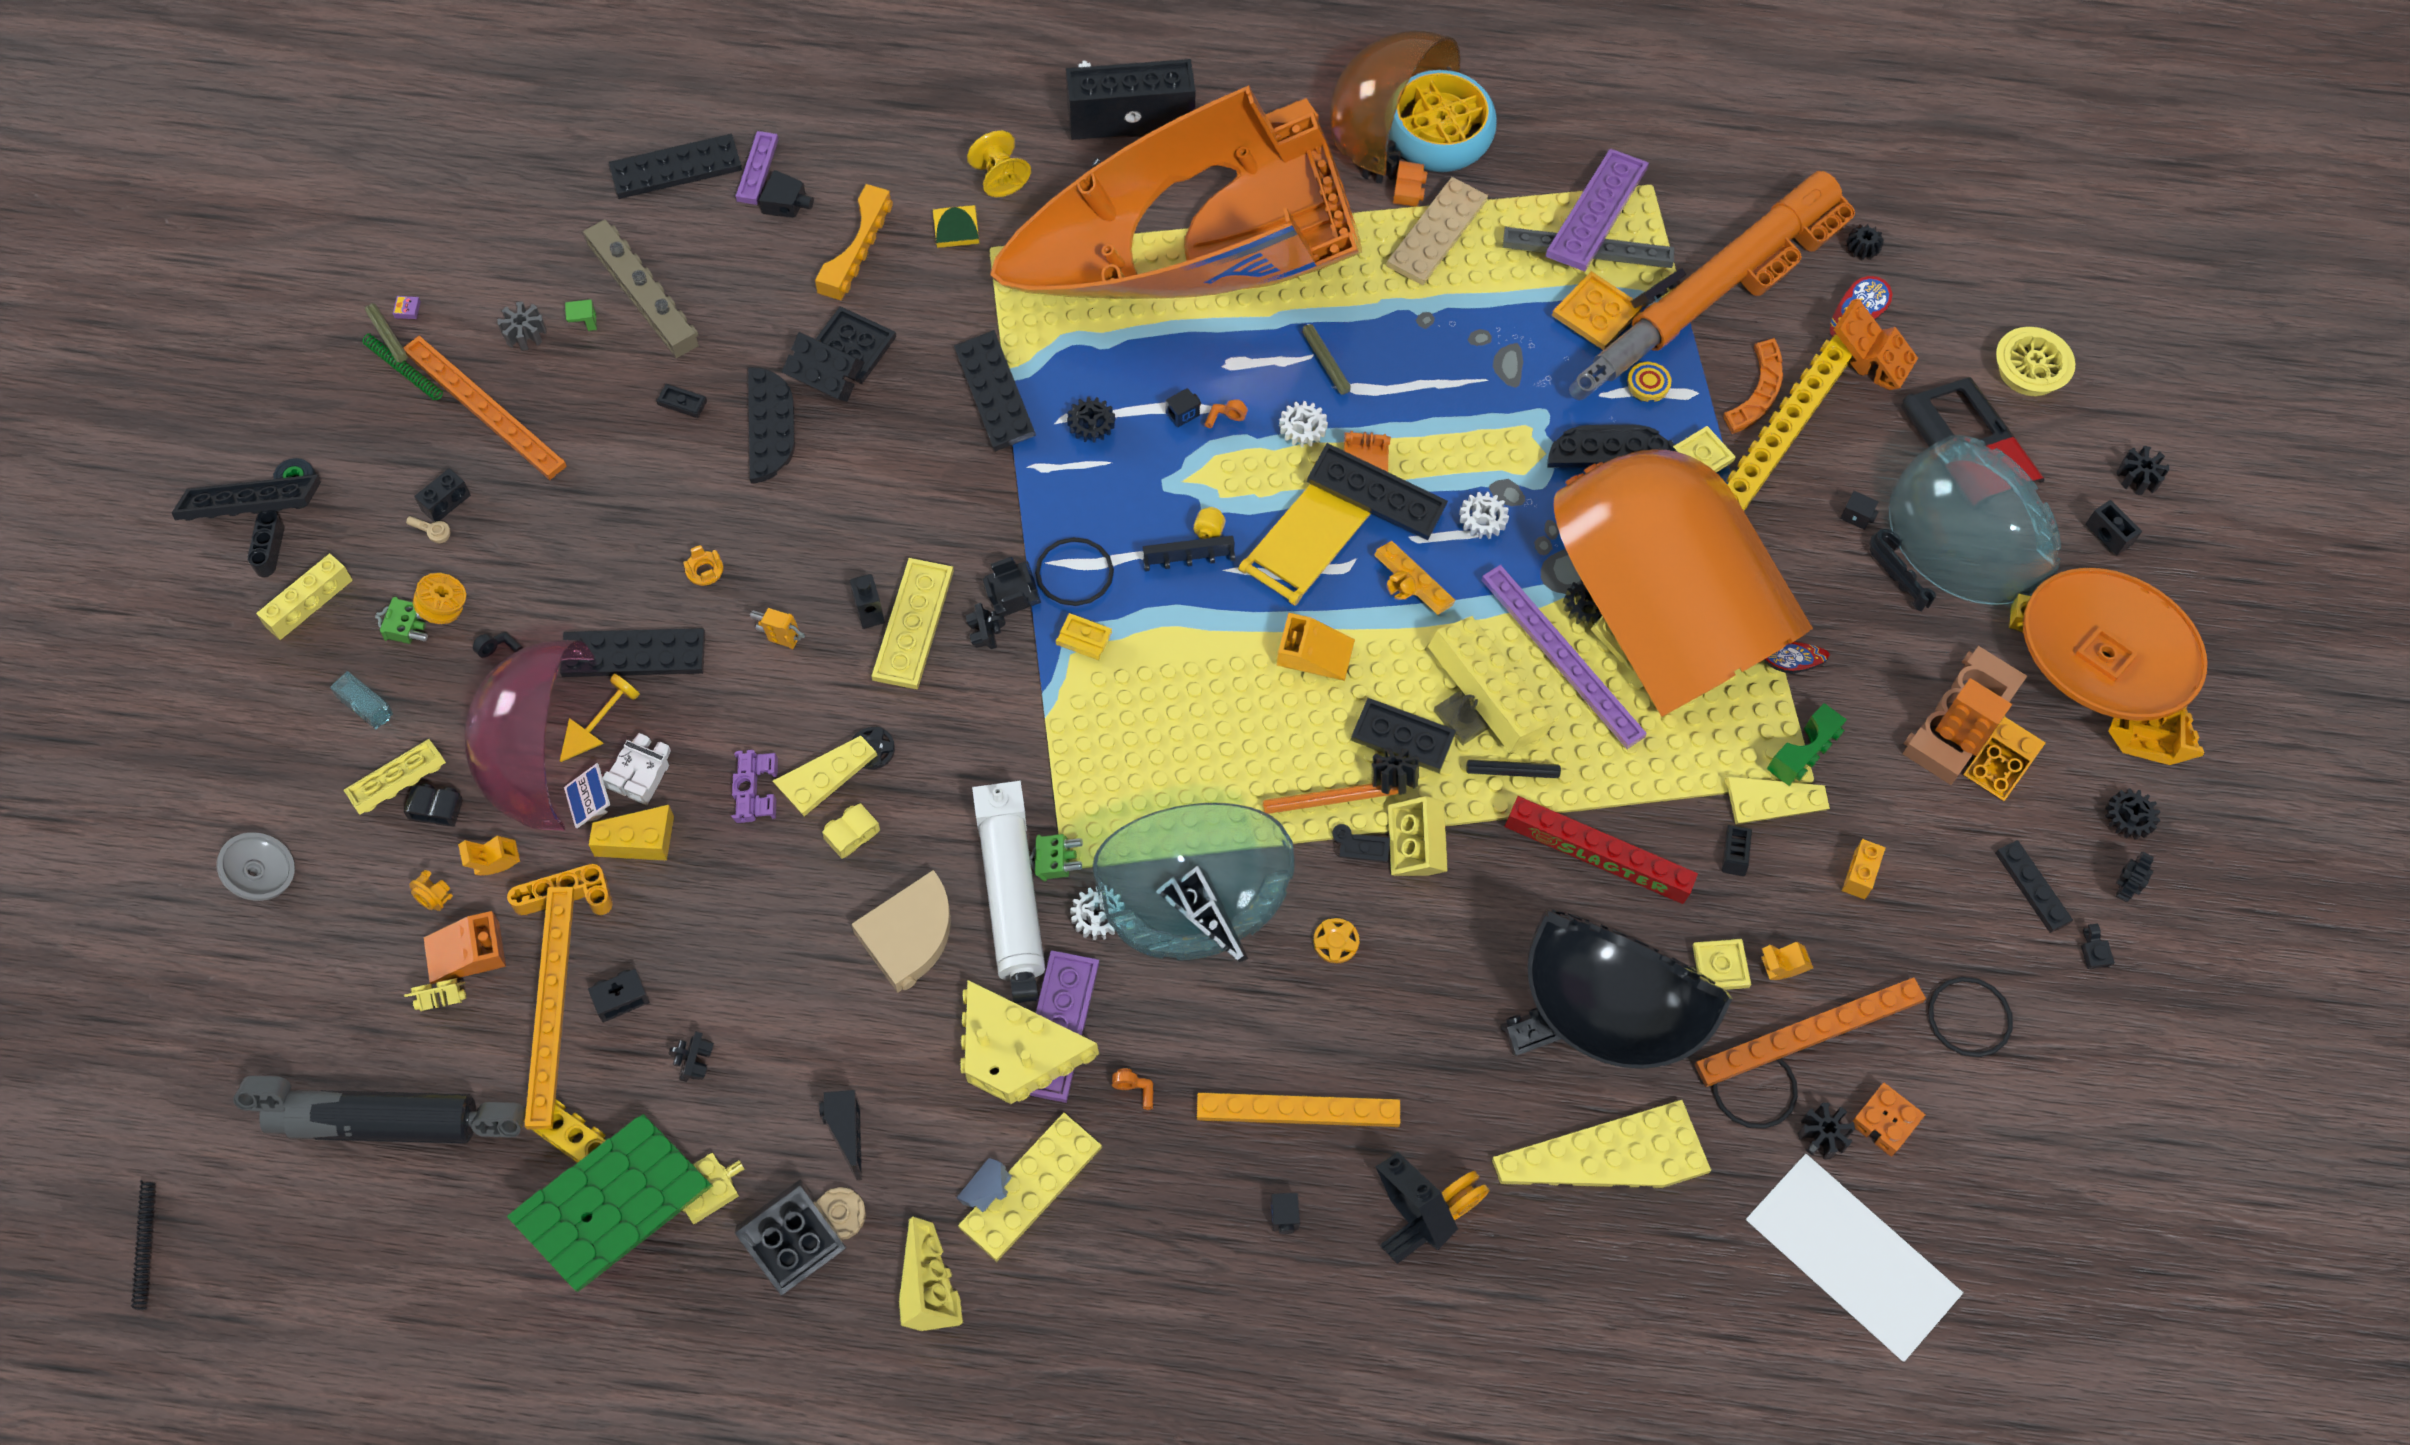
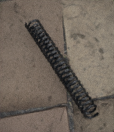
(143, 1245)

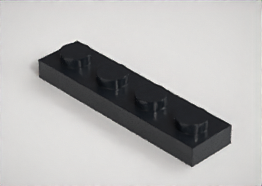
(2034, 886)

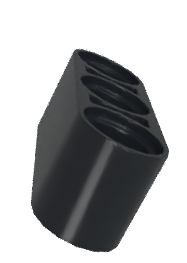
(266, 543)

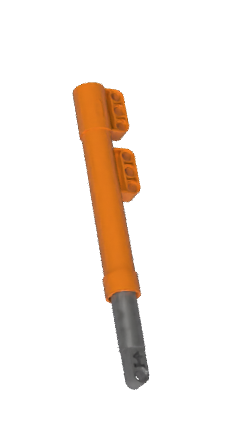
(1755, 258)

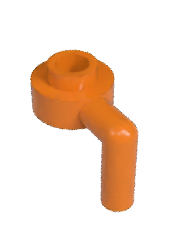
(1234, 410)
(1126, 1080)

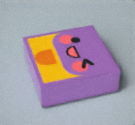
(406, 307)

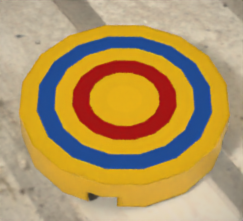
(1649, 381)

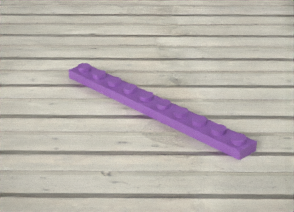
(1564, 657)

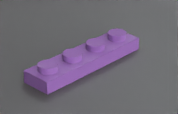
(757, 167)

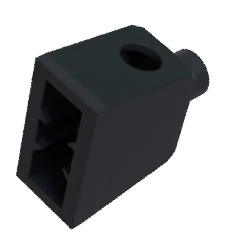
(784, 196)
(866, 595)

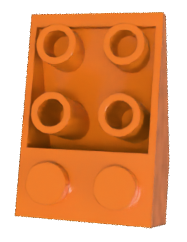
(465, 948)

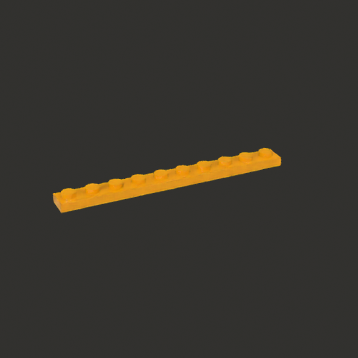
(549, 1008)

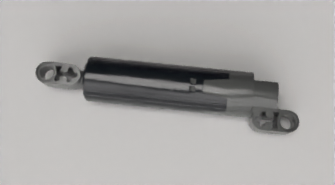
(374, 1114)

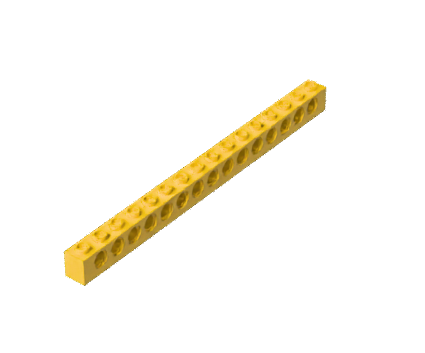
(1789, 421)

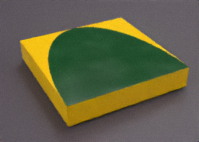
(956, 226)

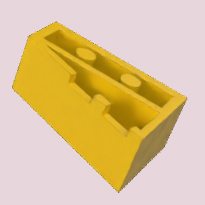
(634, 835)

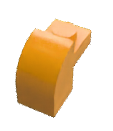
(491, 857)
(1786, 961)

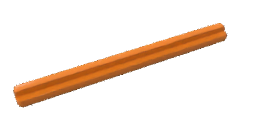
(1324, 798)

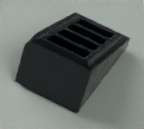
(1736, 864)

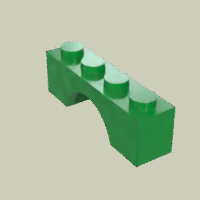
(1793, 760)

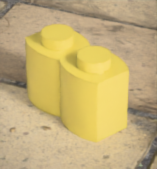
(851, 830)

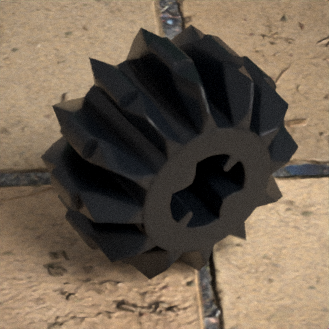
(1865, 241)

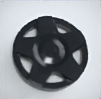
(881, 747)

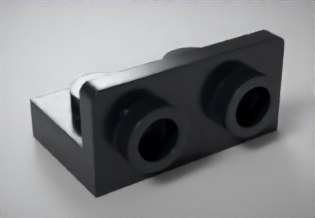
(1528, 1032)

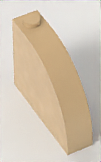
(907, 931)

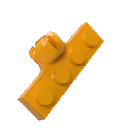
(1412, 579)

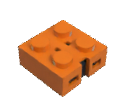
(1888, 1119)

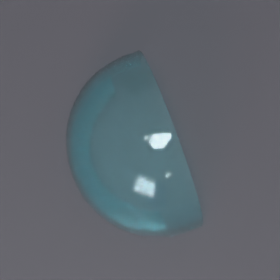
(1974, 522)
(1236, 844)

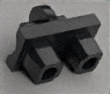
(988, 624)
(696, 1047)

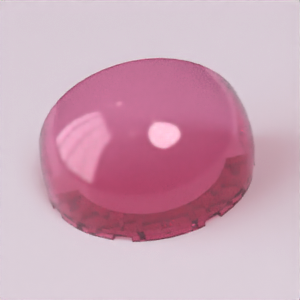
(509, 728)

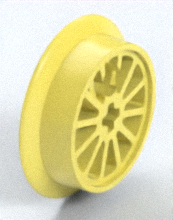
(2023, 369)

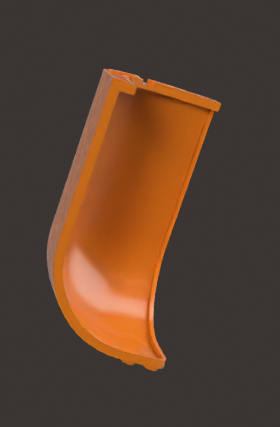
(1676, 572)

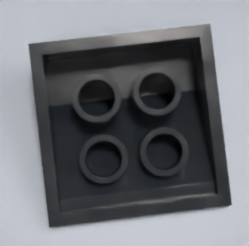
(790, 1237)

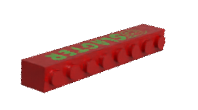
(1601, 850)

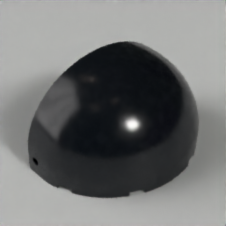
(1619, 994)

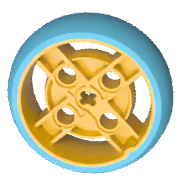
(1441, 121)

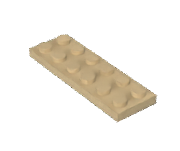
(1437, 231)

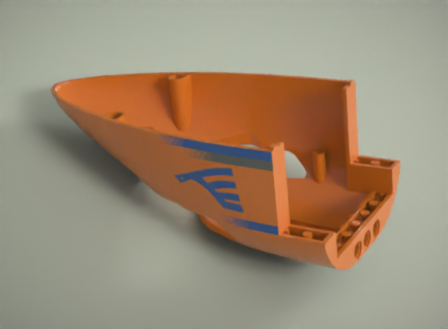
(1261, 229)

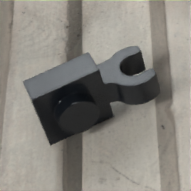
(2096, 952)

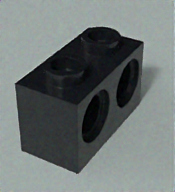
(442, 495)

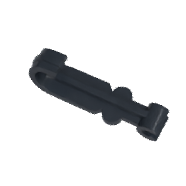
(1881, 549)

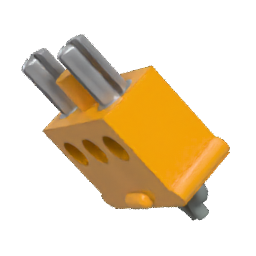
(778, 627)

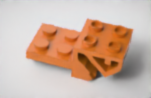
(1875, 346)

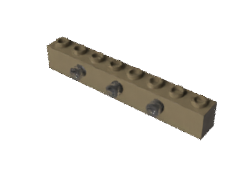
(641, 288)

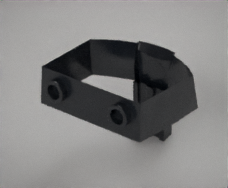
(1419, 1204)

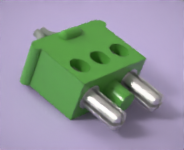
(401, 622)
(1054, 855)

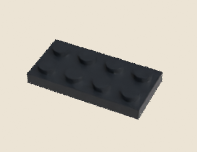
(1389, 727)

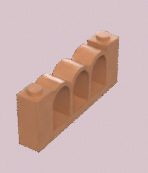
(1935, 754)

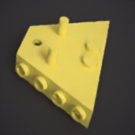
(1018, 1043)

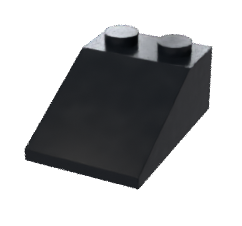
(843, 1118)

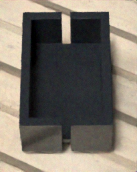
(822, 367)

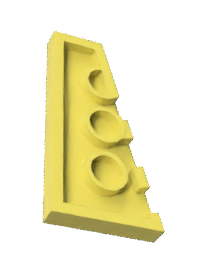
(822, 776)
(1768, 799)

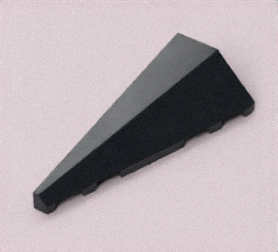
(1199, 902)

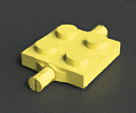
(719, 1194)

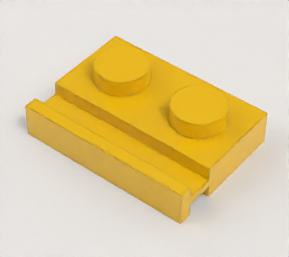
(1084, 636)

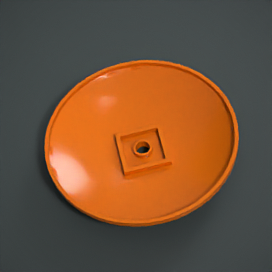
(2152, 644)

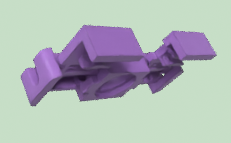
(748, 801)

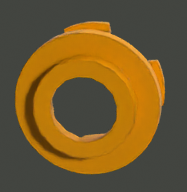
(701, 557)
(428, 894)

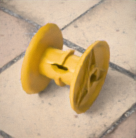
(993, 154)

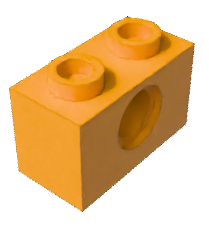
(1863, 869)

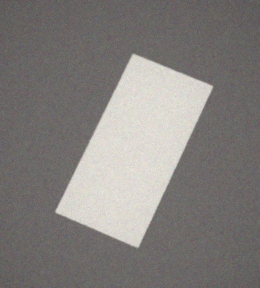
(1854, 1257)

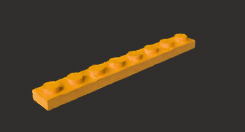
(1298, 1109)

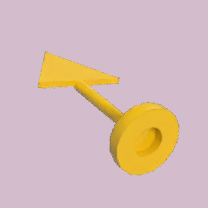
(581, 740)

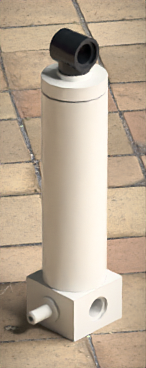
(1010, 887)

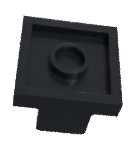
(1011, 586)

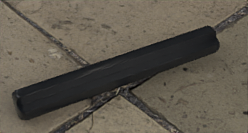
(1513, 768)

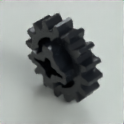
(1091, 419)
(1585, 609)
(2132, 811)
(2134, 876)

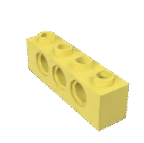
(304, 596)

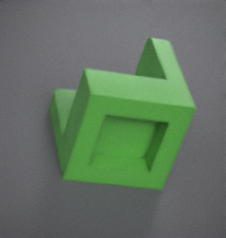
(582, 311)

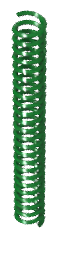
(401, 371)

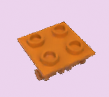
(1368, 447)

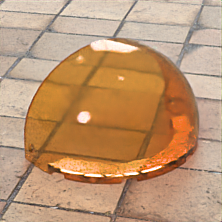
(1373, 86)

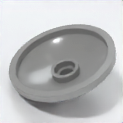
(256, 854)

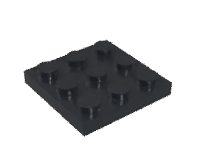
(857, 338)

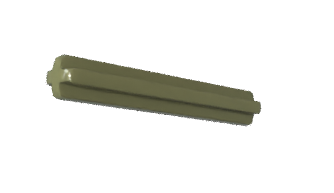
(386, 333)
(1326, 359)

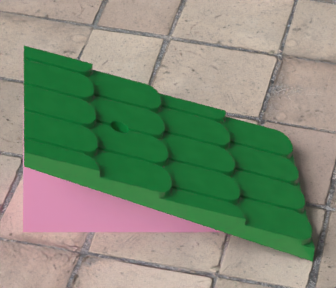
(609, 1202)

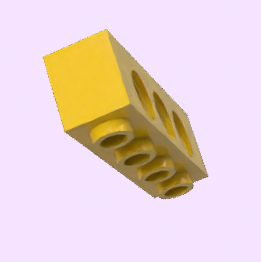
(572, 1126)

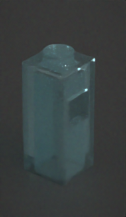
(361, 700)

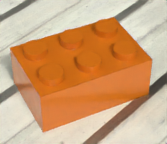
(1973, 717)

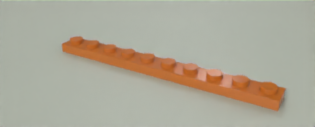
(485, 408)
(1809, 1032)

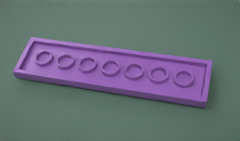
(1597, 210)

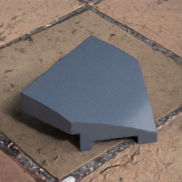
(986, 1186)

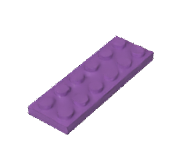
(1066, 1001)

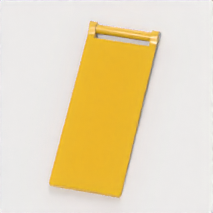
(1304, 541)

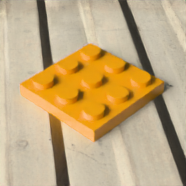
(1597, 310)

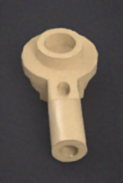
(437, 531)

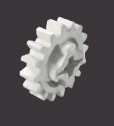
(1303, 424)
(1484, 515)
(1087, 912)

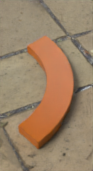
(1766, 391)

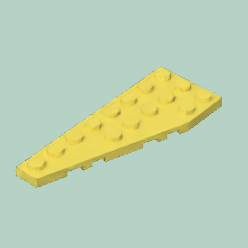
(1633, 1151)

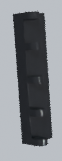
(1188, 551)

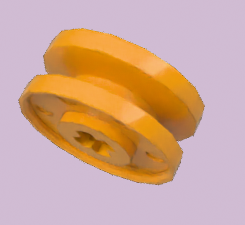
(439, 598)
(1462, 1196)

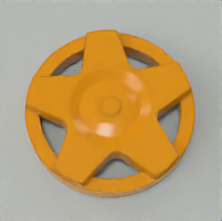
(1336, 940)

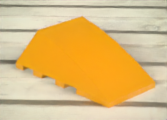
(2158, 740)

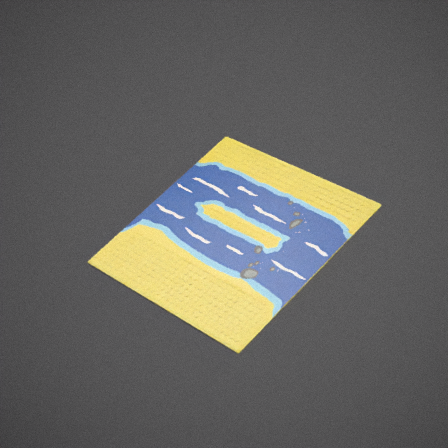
(1473, 397)

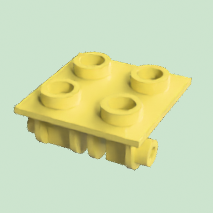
(424, 997)

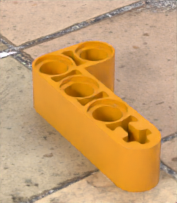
(582, 888)

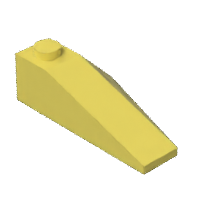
(925, 1291)

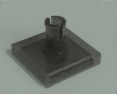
(1461, 714)

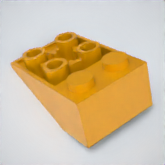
(1314, 648)
(2004, 758)

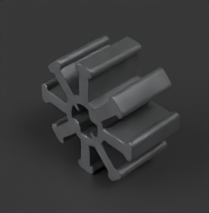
(522, 326)

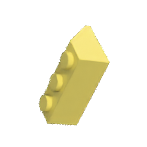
(1417, 837)

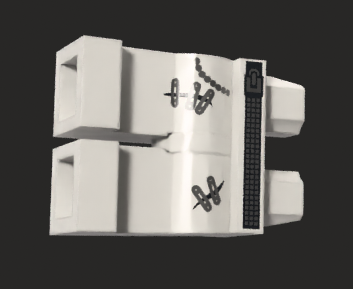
(638, 769)

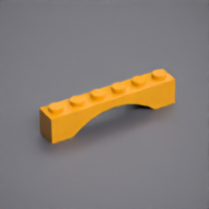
(837, 274)

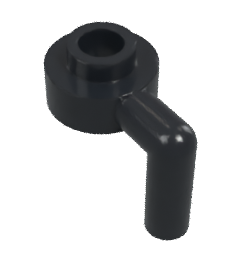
(486, 644)

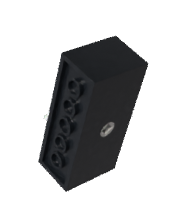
(1127, 97)

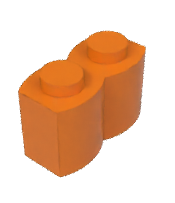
(1408, 184)

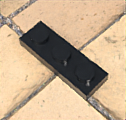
(1659, 289)

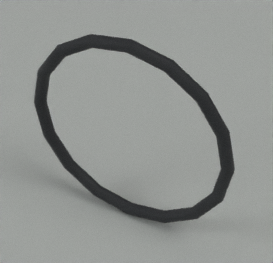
(1081, 602)
(1986, 985)
(1769, 1124)

